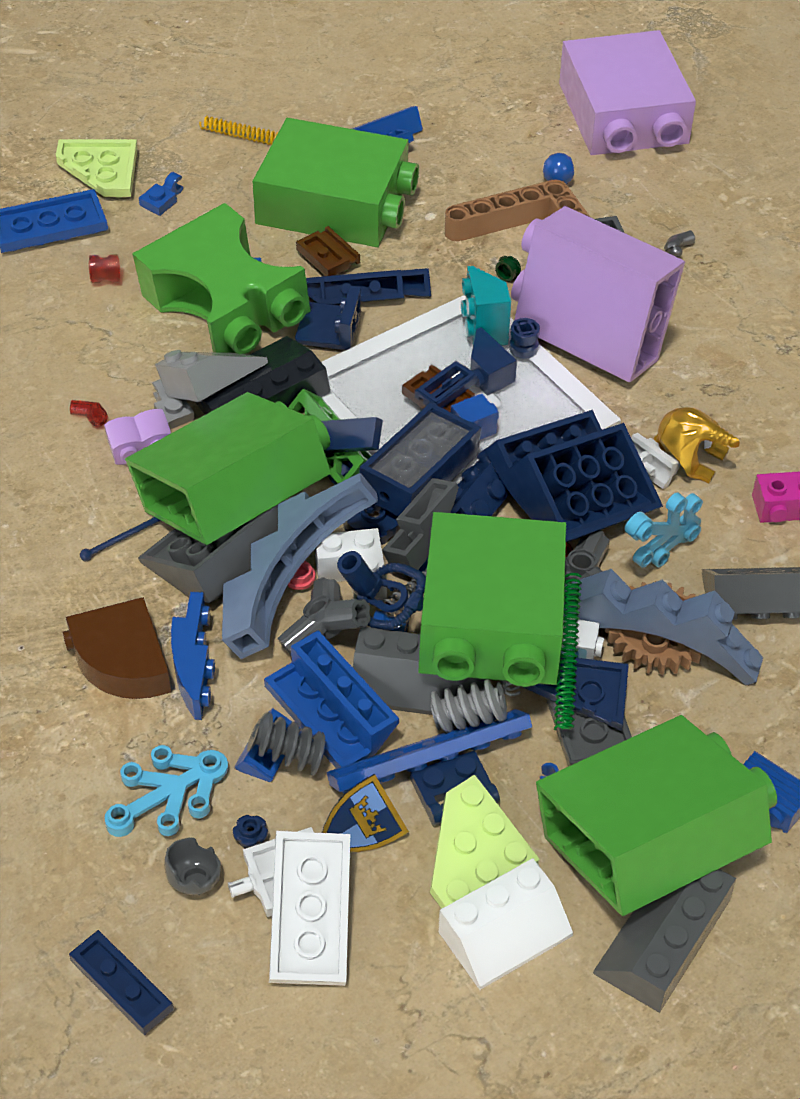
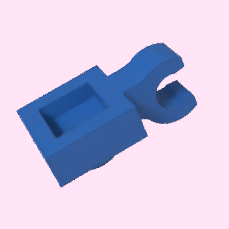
(161, 198)

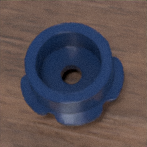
(250, 838)

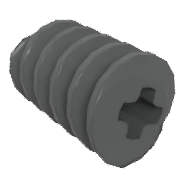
(288, 742)

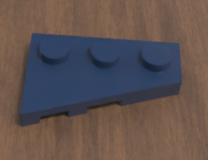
(598, 690)

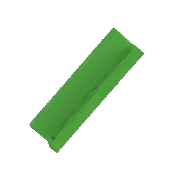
(317, 406)

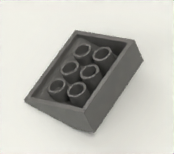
(203, 567)

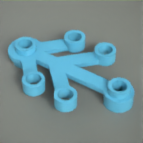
(678, 527)
(168, 787)

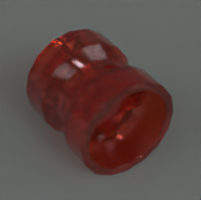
(104, 268)

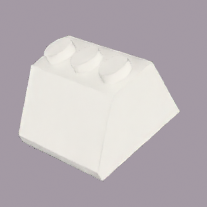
(505, 923)

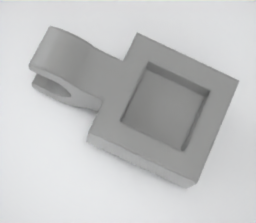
(176, 410)

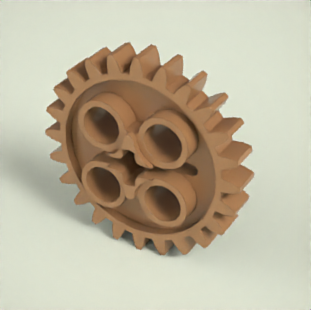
(653, 649)

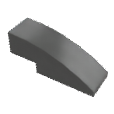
(412, 541)

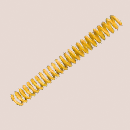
(228, 126)

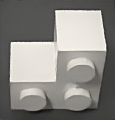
(364, 542)

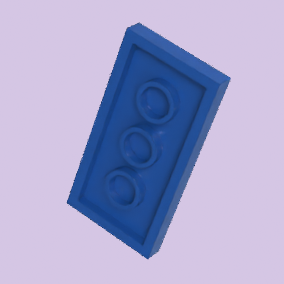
(51, 220)

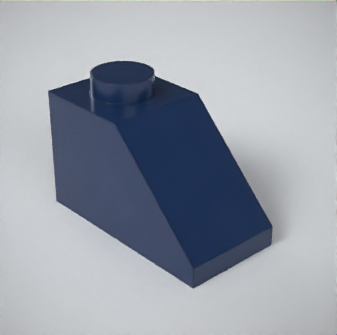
(491, 363)

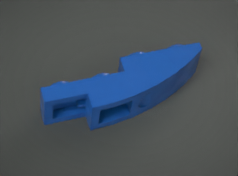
(191, 655)

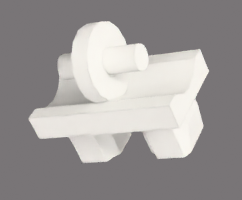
(658, 464)

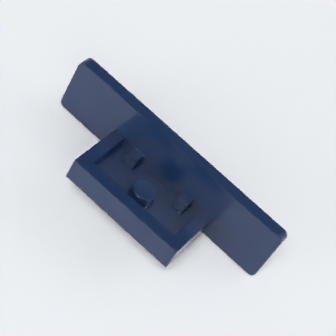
(480, 489)

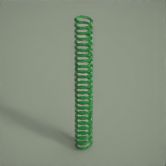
(568, 693)

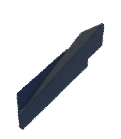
(374, 285)

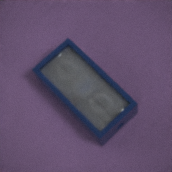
(426, 448)

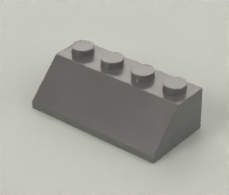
(757, 590)
(391, 665)
(664, 939)

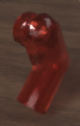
(92, 410)

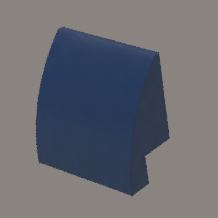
(575, 474)

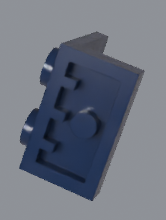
(332, 324)

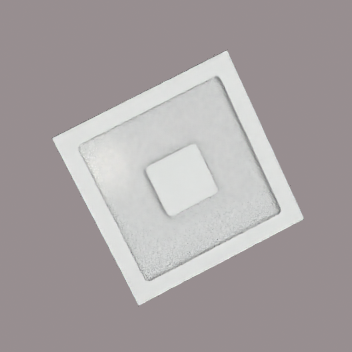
(371, 376)

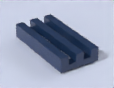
(450, 387)

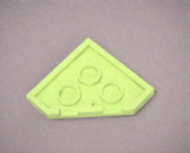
(100, 163)
(474, 843)

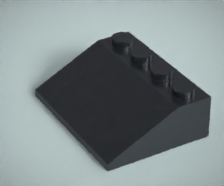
(281, 379)

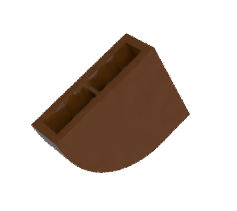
(119, 650)

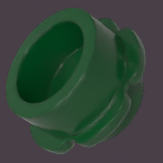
(508, 268)

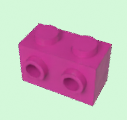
(777, 496)

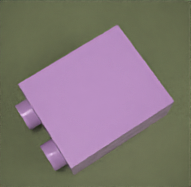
(626, 92)
(597, 291)

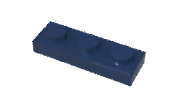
(121, 982)

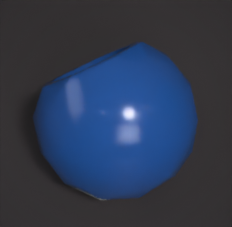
(558, 167)

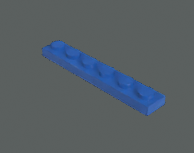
(441, 747)

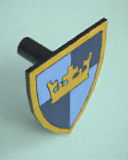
(366, 816)

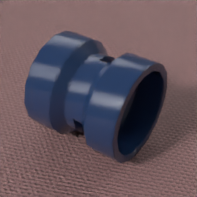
(524, 338)

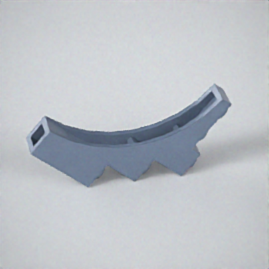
(302, 526)
(656, 609)

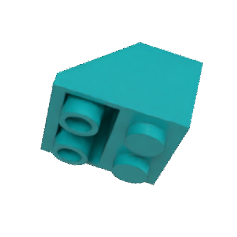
(486, 305)

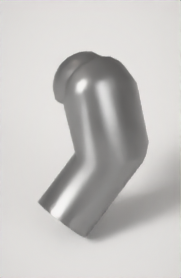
(675, 242)

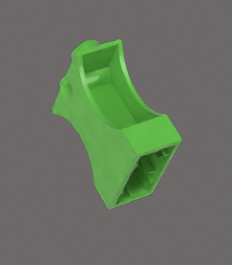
(211, 274)

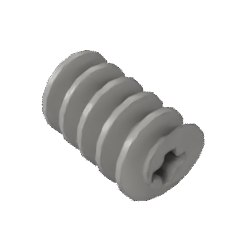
(468, 707)

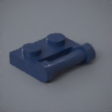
(443, 776)

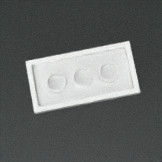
(310, 908)

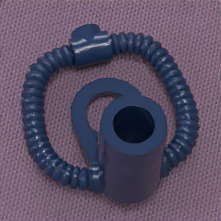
(368, 583)

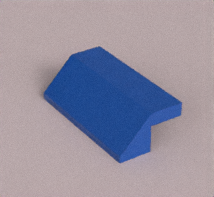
(332, 698)

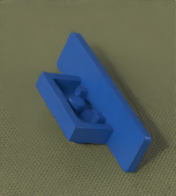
(398, 124)

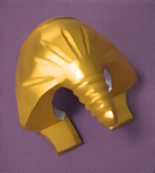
(683, 432)

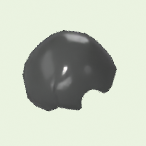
(191, 867)

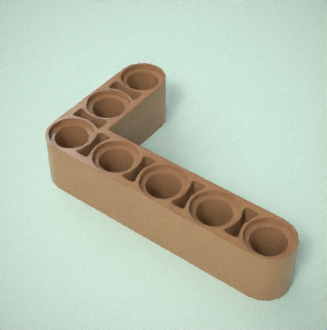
(508, 209)

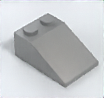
(201, 374)

